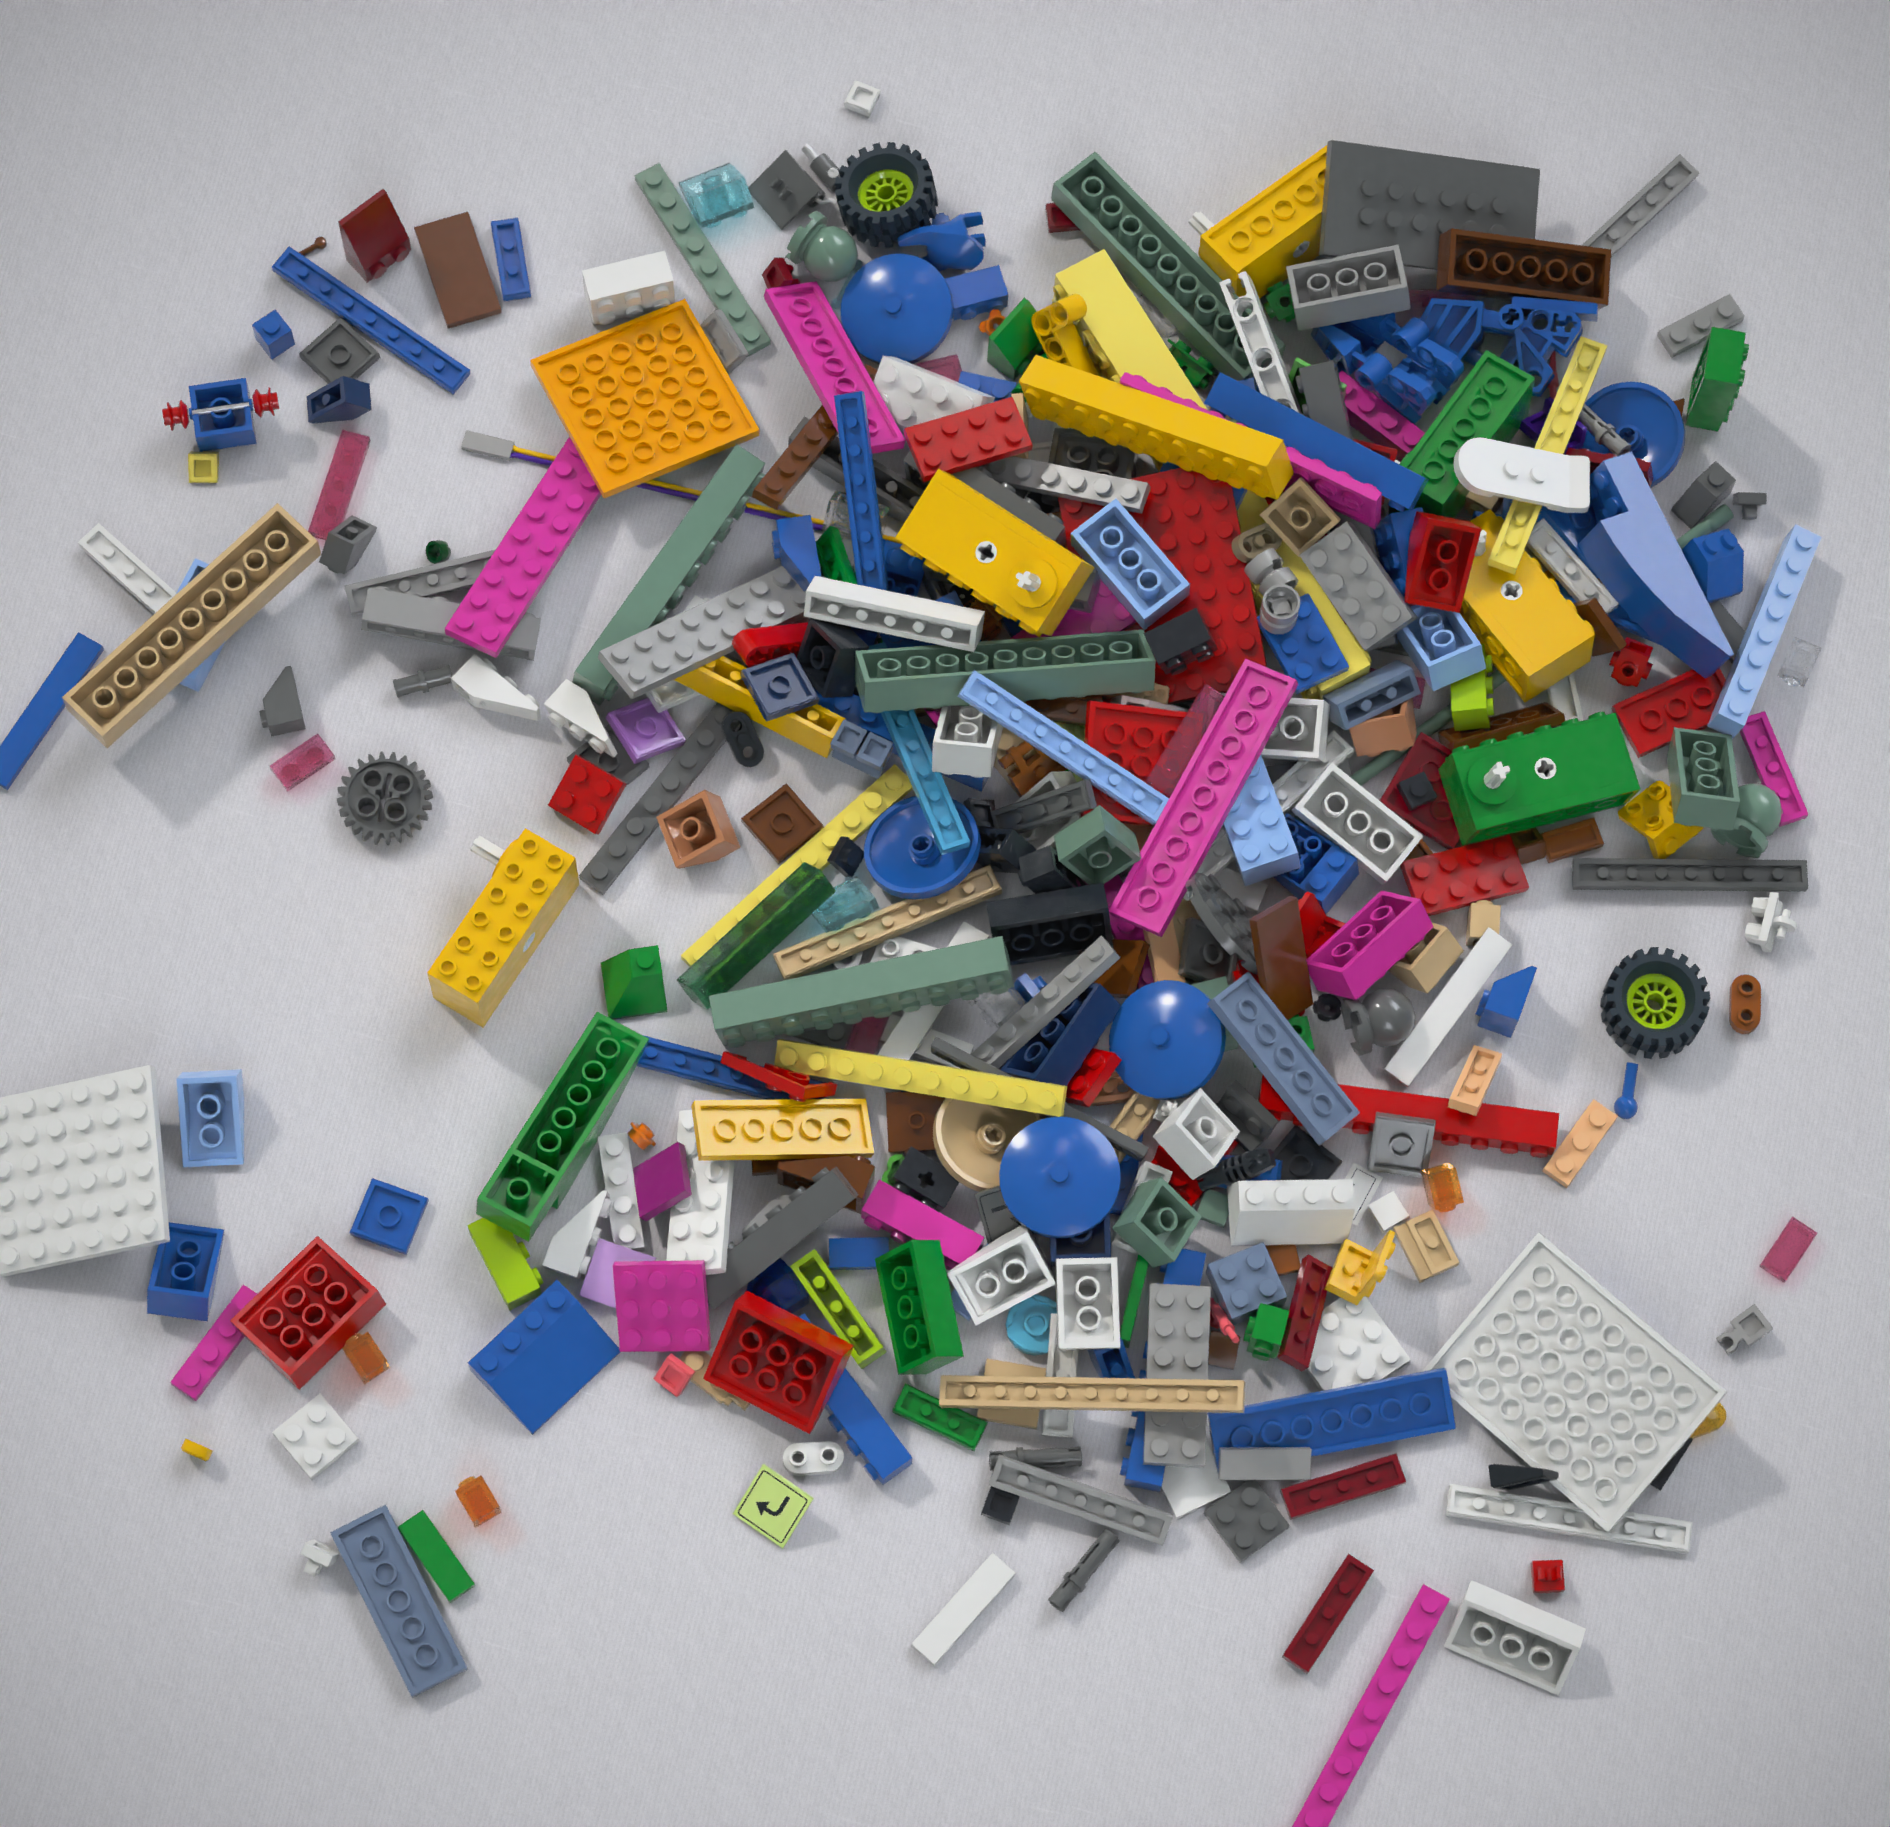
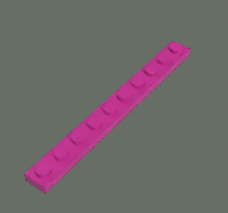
(1372, 1709)

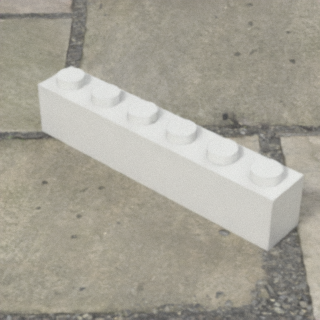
(894, 613)

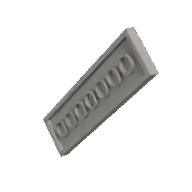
(702, 632)

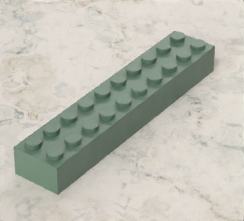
(1155, 262)
(675, 565)
(1023, 667)
(862, 992)

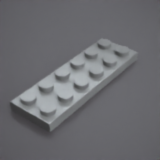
(1177, 1351)

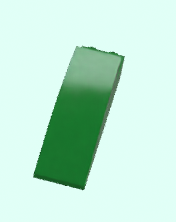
(562, 1128)

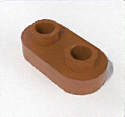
(1745, 1002)

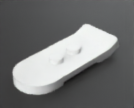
(1524, 474)

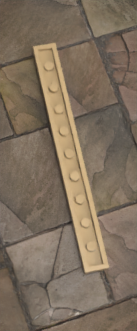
(1092, 1394)

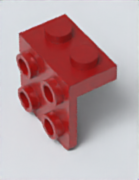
(1315, 924)

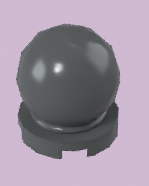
(1380, 1019)

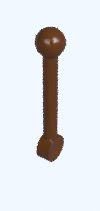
(320, 243)

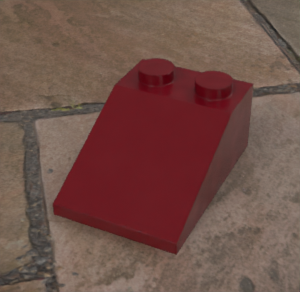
(374, 237)

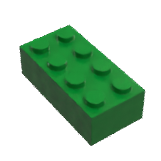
(1717, 379)
(919, 1307)

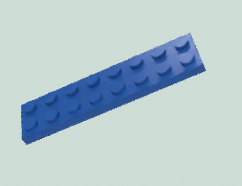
(1341, 1416)

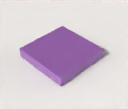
(644, 730)

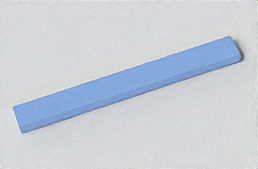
(1063, 747)

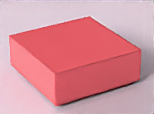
(674, 1375)

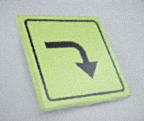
(773, 1506)

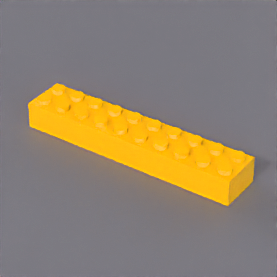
(1157, 427)

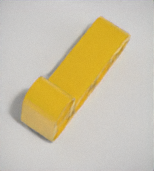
(1059, 335)

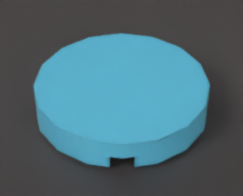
(1030, 1324)

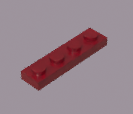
(1305, 1313)
(1343, 1486)
(1327, 1613)

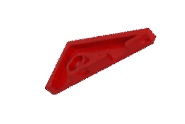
(780, 1078)

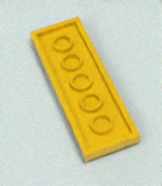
(781, 1129)

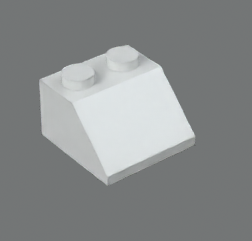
(1196, 1134)

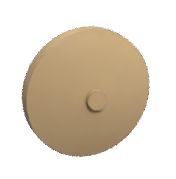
(974, 1137)

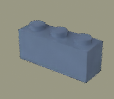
(1372, 694)

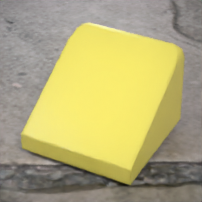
(203, 467)

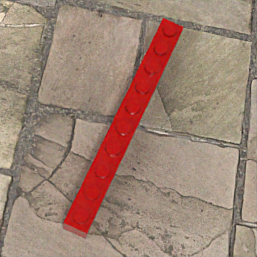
(1494, 1126)

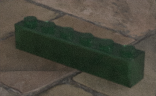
(756, 934)

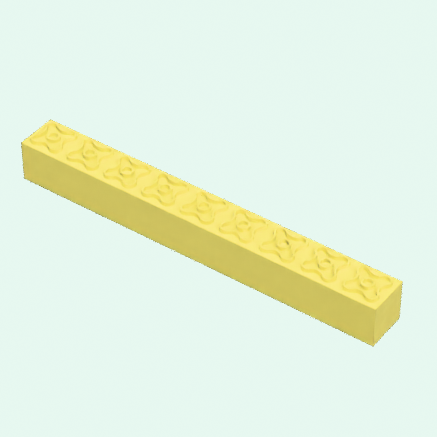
(1124, 340)

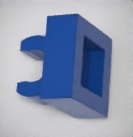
(1028, 988)

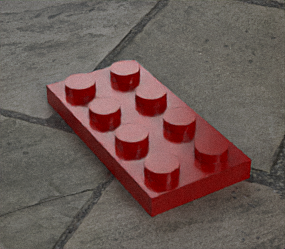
(968, 438)
(1678, 703)
(1465, 875)

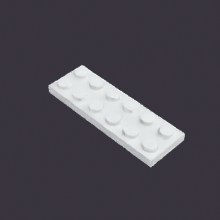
(702, 1220)

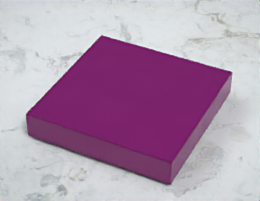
(662, 1181)

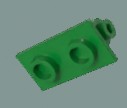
(1197, 370)

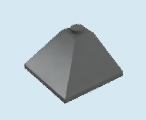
(1092, 454)

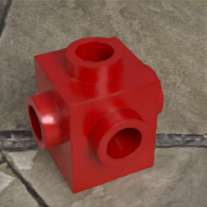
(1631, 663)

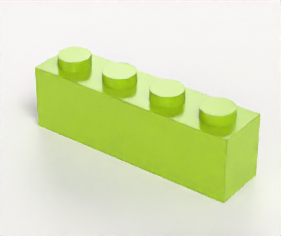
(838, 1308)

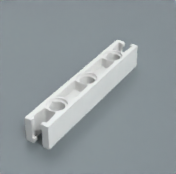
(1260, 343)

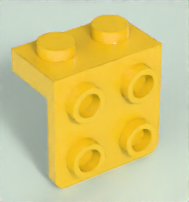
(1652, 817)
(1359, 1269)

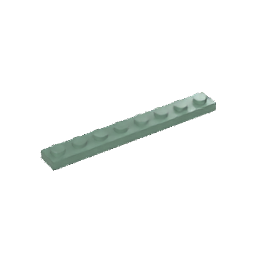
(701, 257)

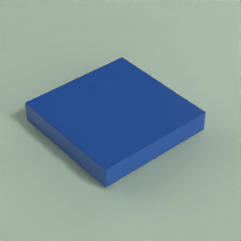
(389, 1216)

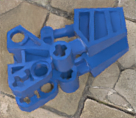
(1462, 324)
(1409, 387)

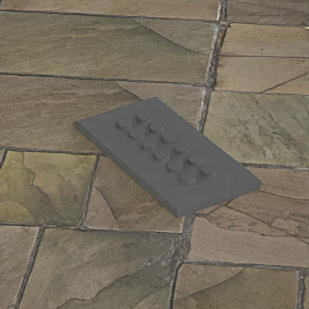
(1412, 197)

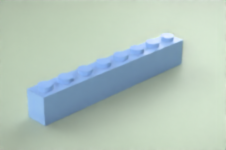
(1764, 631)

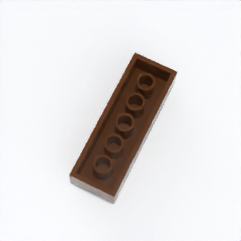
(1521, 267)

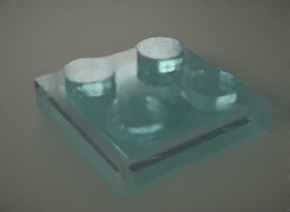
(848, 903)

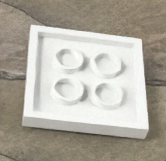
(1353, 1347)

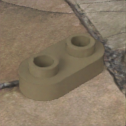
(1254, 541)

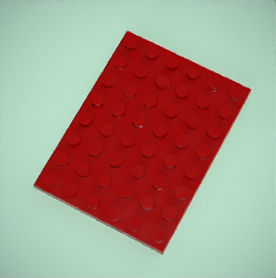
(1195, 528)

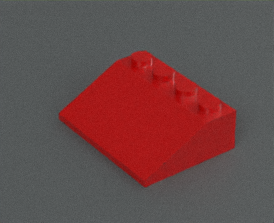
(308, 1312)
(777, 1361)

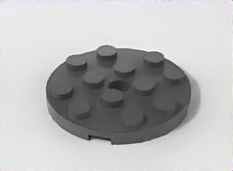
(1223, 917)

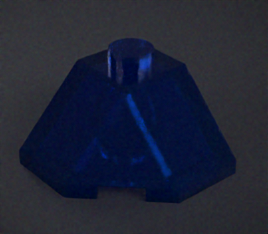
(780, 1287)

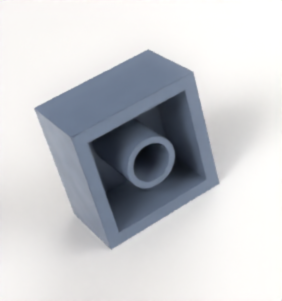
(1245, 1282)

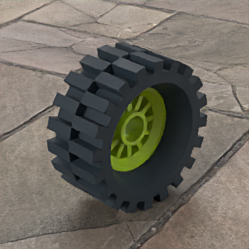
(885, 193)
(1672, 977)

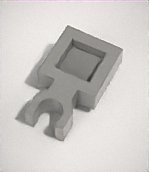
(1748, 1327)

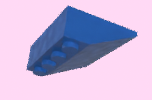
(544, 1357)

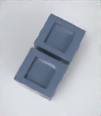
(861, 751)

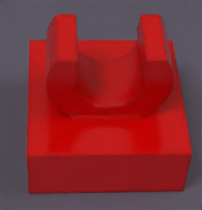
(1547, 1576)

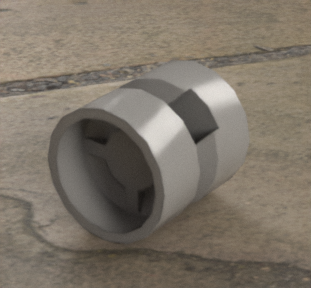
(1268, 571)
(1279, 609)

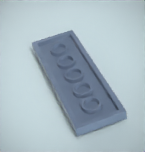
(1283, 1058)
(399, 1601)

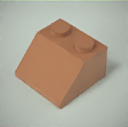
(1386, 731)
(698, 830)

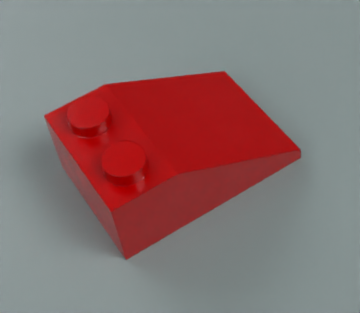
(1440, 561)

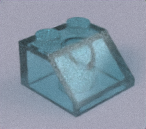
(717, 195)

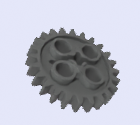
(358, 794)

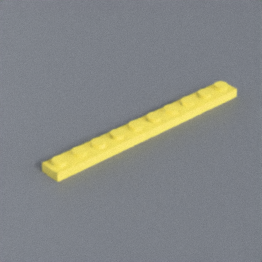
(1553, 438)
(849, 823)
(921, 1077)

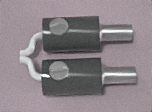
(825, 170)

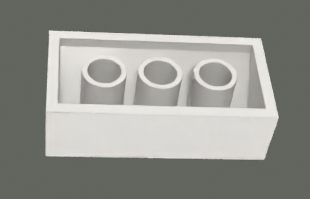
(1290, 1212)
(1515, 1637)

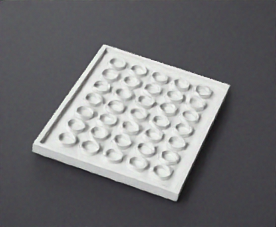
(1575, 1381)

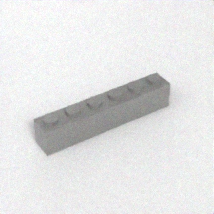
(426, 619)

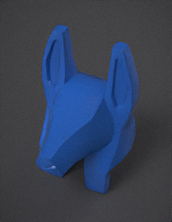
(949, 241)

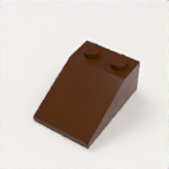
(856, 1170)

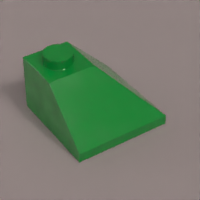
(634, 983)

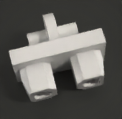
(1773, 922)

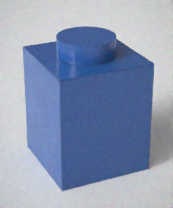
(273, 334)

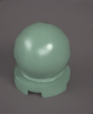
(826, 250)
(1755, 820)

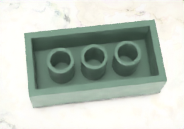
(1703, 779)

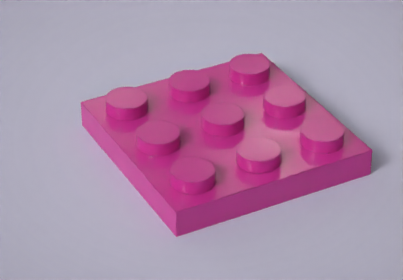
(662, 1306)

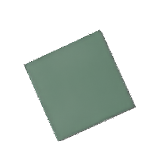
(1214, 1208)

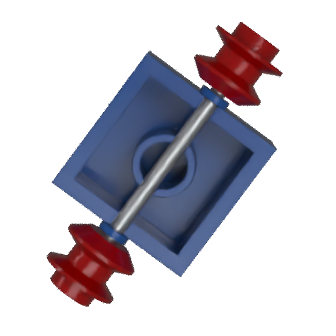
(222, 413)

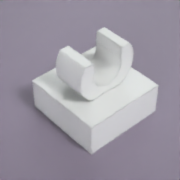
(319, 1556)

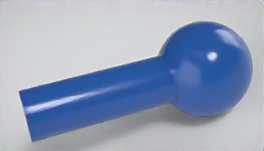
(1626, 1105)

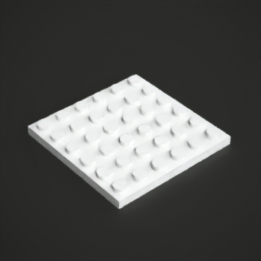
(81, 1171)

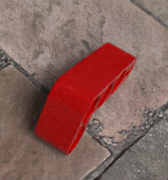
(768, 643)

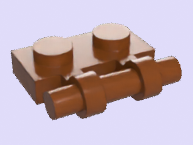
(1027, 772)

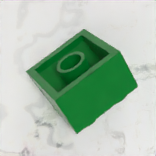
(1014, 342)

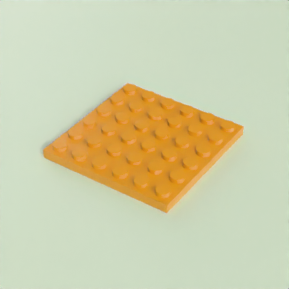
(644, 398)

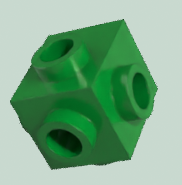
(1273, 305)

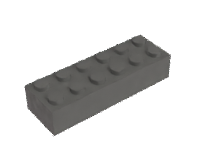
(1001, 494)

